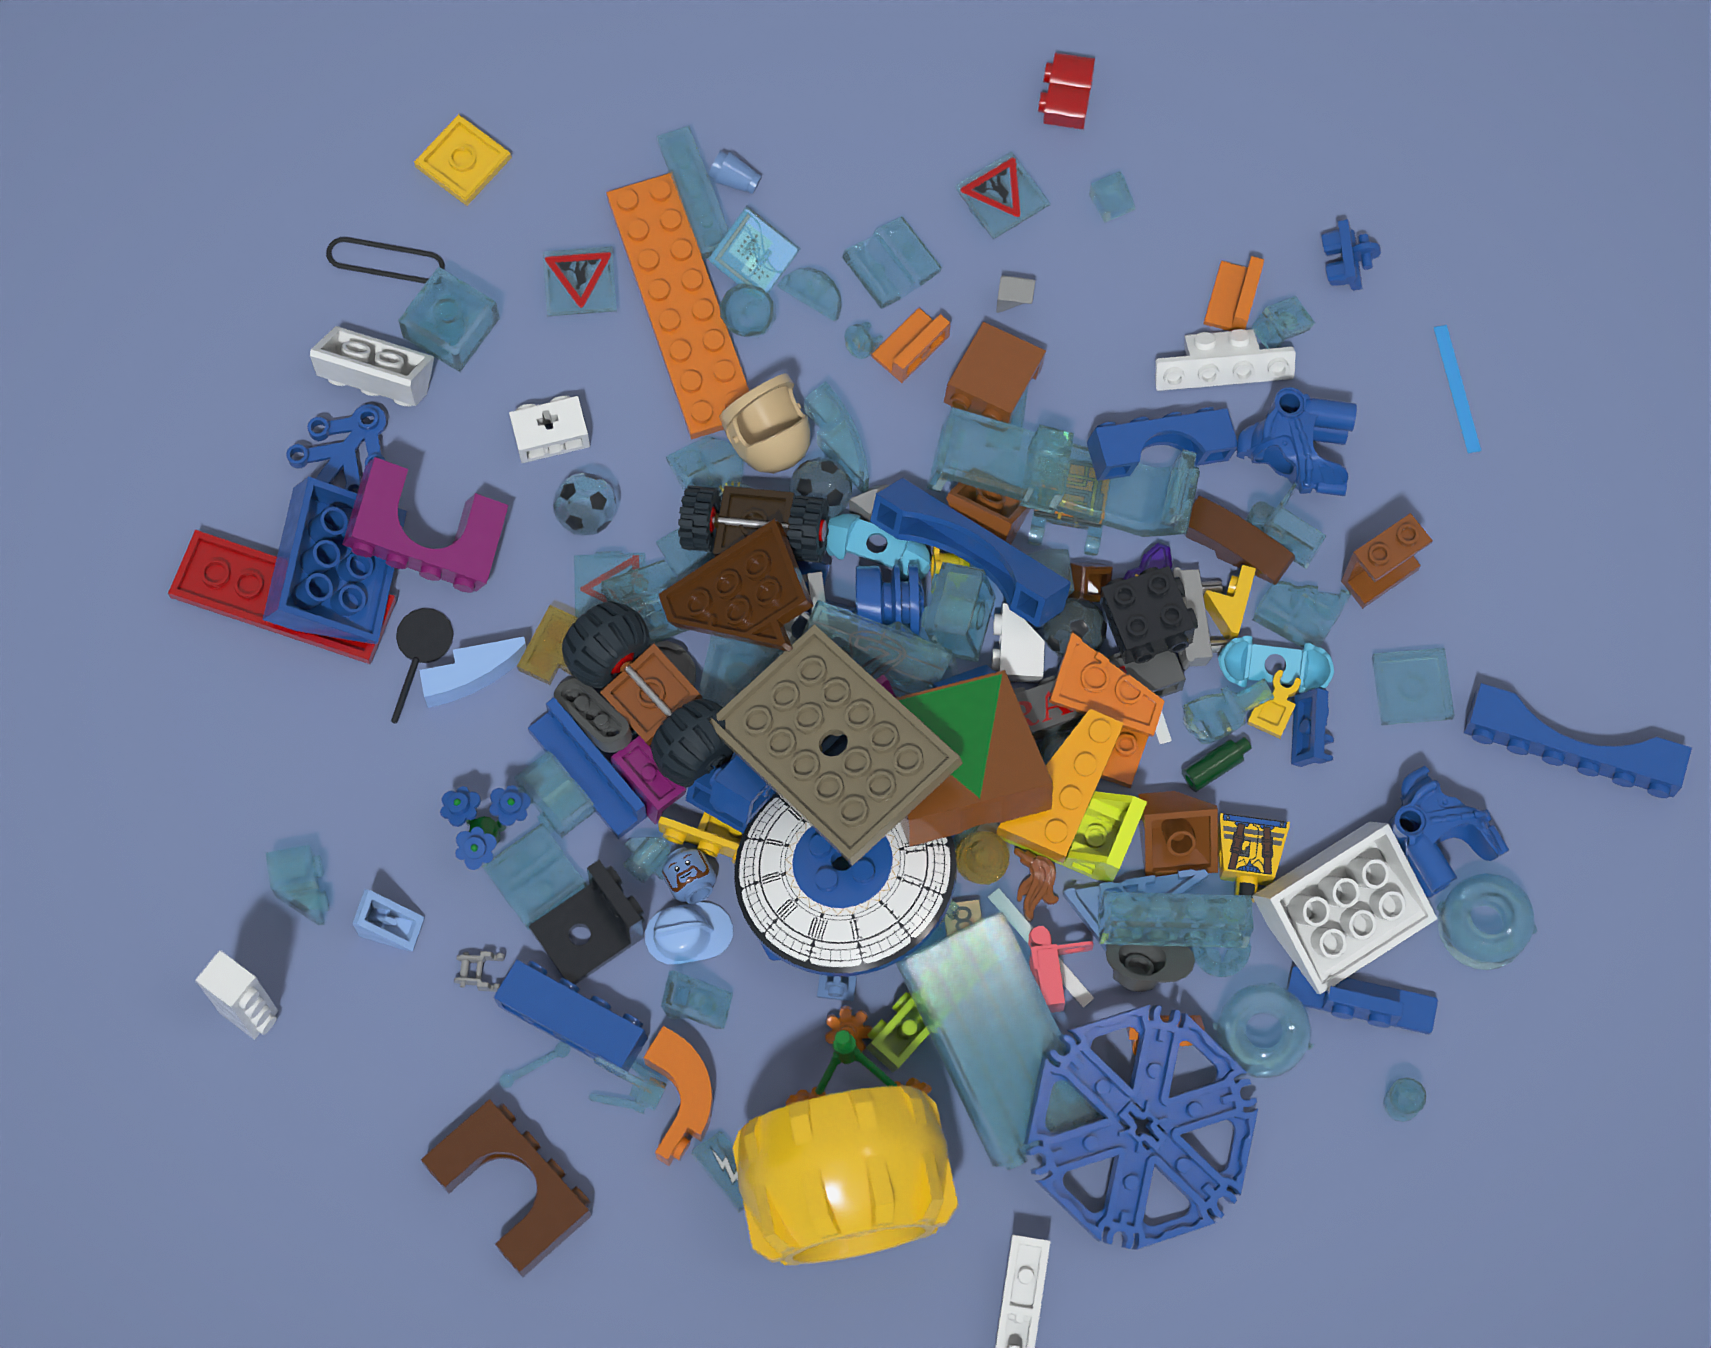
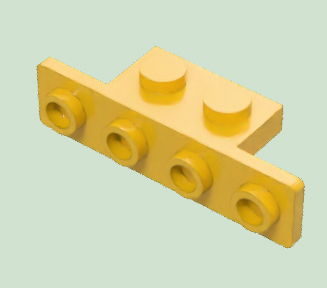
(711, 837)

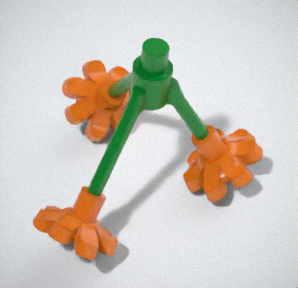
(848, 1046)

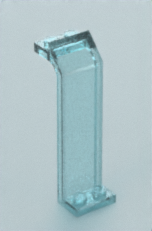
(994, 459)

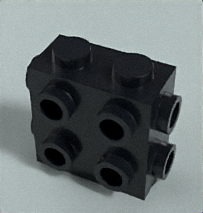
(1148, 614)

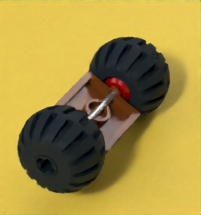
(614, 653)

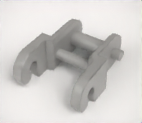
(480, 960)

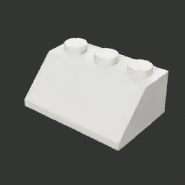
(373, 366)

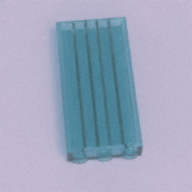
(992, 1034)

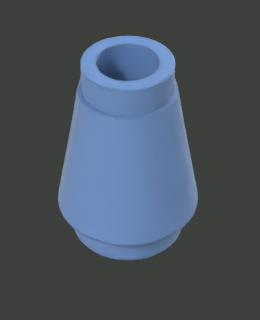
(734, 173)

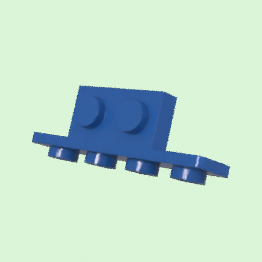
(1370, 1002)

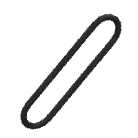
(383, 246)

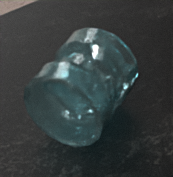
(1407, 1093)

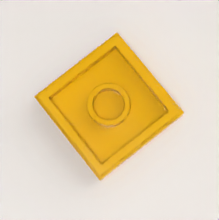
(462, 160)

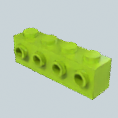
(900, 1036)

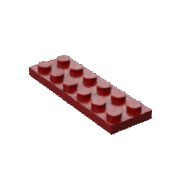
(237, 585)

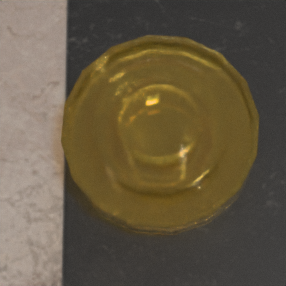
(982, 857)

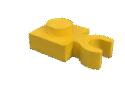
(1275, 714)

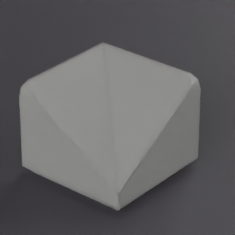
(1014, 292)
(864, 503)

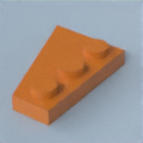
(1092, 682)

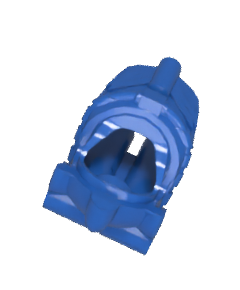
(1287, 439)
(1434, 818)

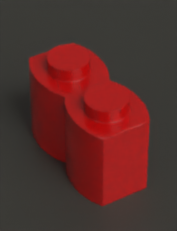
(1068, 90)

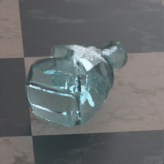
(1221, 714)

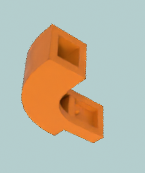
(686, 1070)

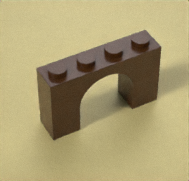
(492, 1136)

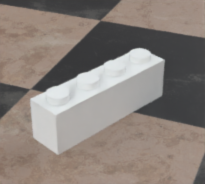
(238, 995)

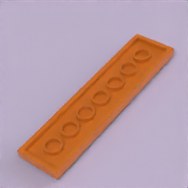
(679, 301)

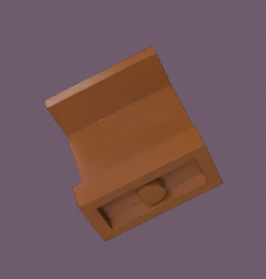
(994, 374)
(1385, 560)

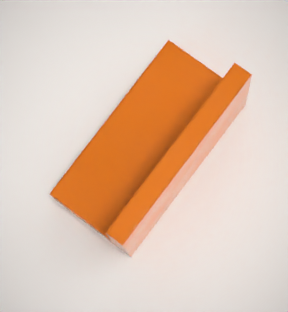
(1233, 295)
(912, 344)

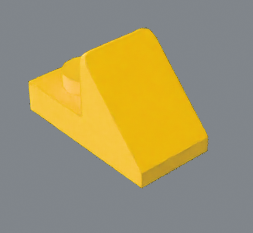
(1229, 609)

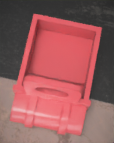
(1046, 967)

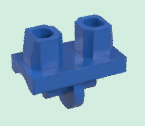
(1344, 242)

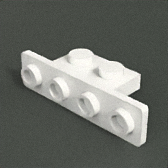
(1223, 360)

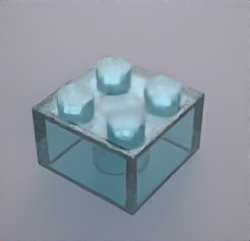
(449, 319)
(959, 610)
(732, 667)

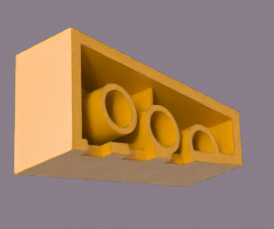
(1075, 775)

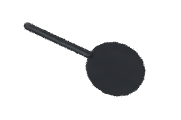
(423, 638)

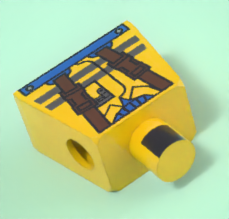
(1249, 850)

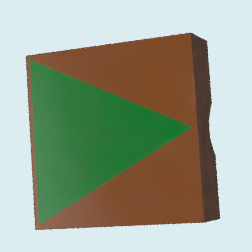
(1000, 759)

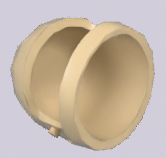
(768, 426)

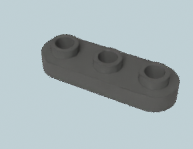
(594, 715)

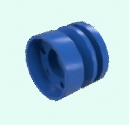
(890, 600)

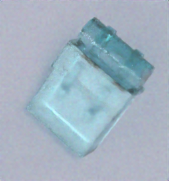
(1288, 529)

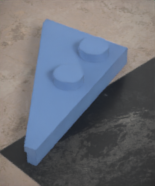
(1087, 900)

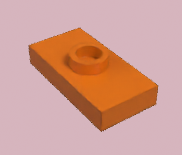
(1125, 758)

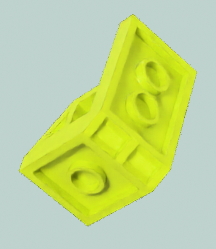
(1102, 836)

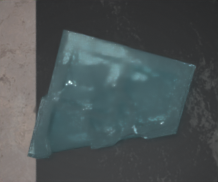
(1300, 612)

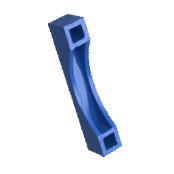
(1025, 583)
(1505, 720)

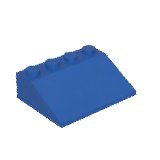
(317, 579)

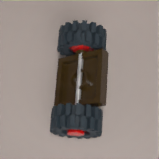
(743, 511)

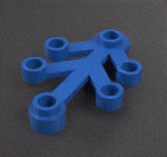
(343, 453)

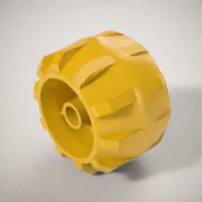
(844, 1175)

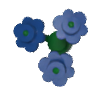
(484, 832)

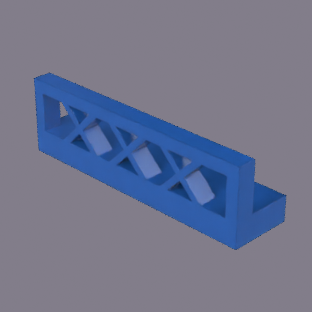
(589, 768)

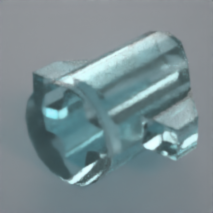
(647, 857)

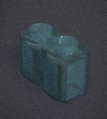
(554, 795)

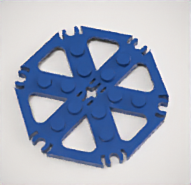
(1173, 1115)

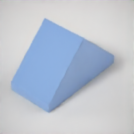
(386, 922)

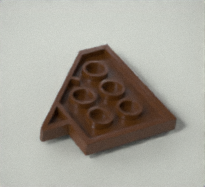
(743, 592)

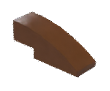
(1237, 540)

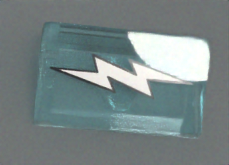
(718, 1162)

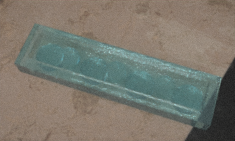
(693, 188)

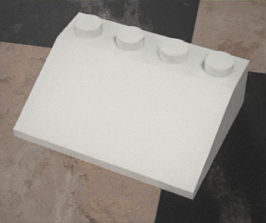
(1346, 905)

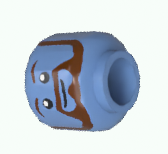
(689, 875)

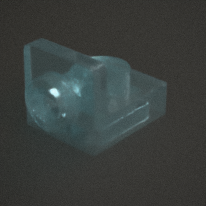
(1282, 322)

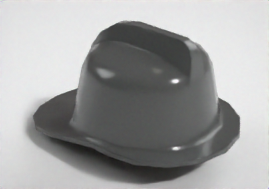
(1144, 966)

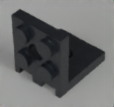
(604, 911)

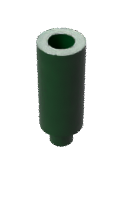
(1215, 763)

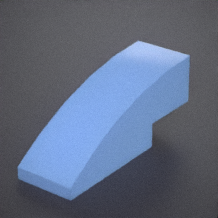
(472, 671)

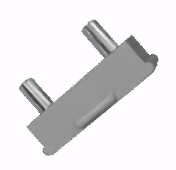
(1201, 649)

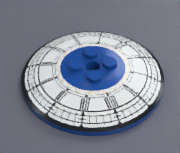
(832, 917)

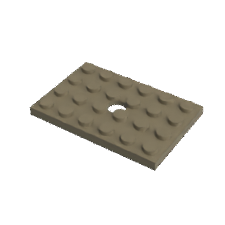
(821, 692)

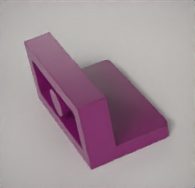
(642, 775)

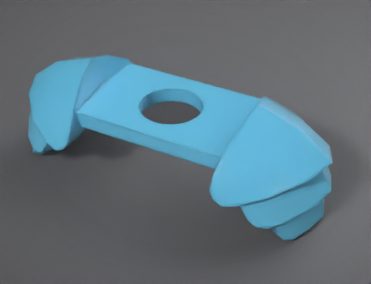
(851, 533)
(1245, 661)

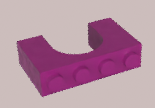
(377, 531)

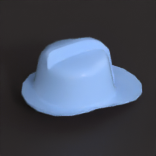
(688, 933)

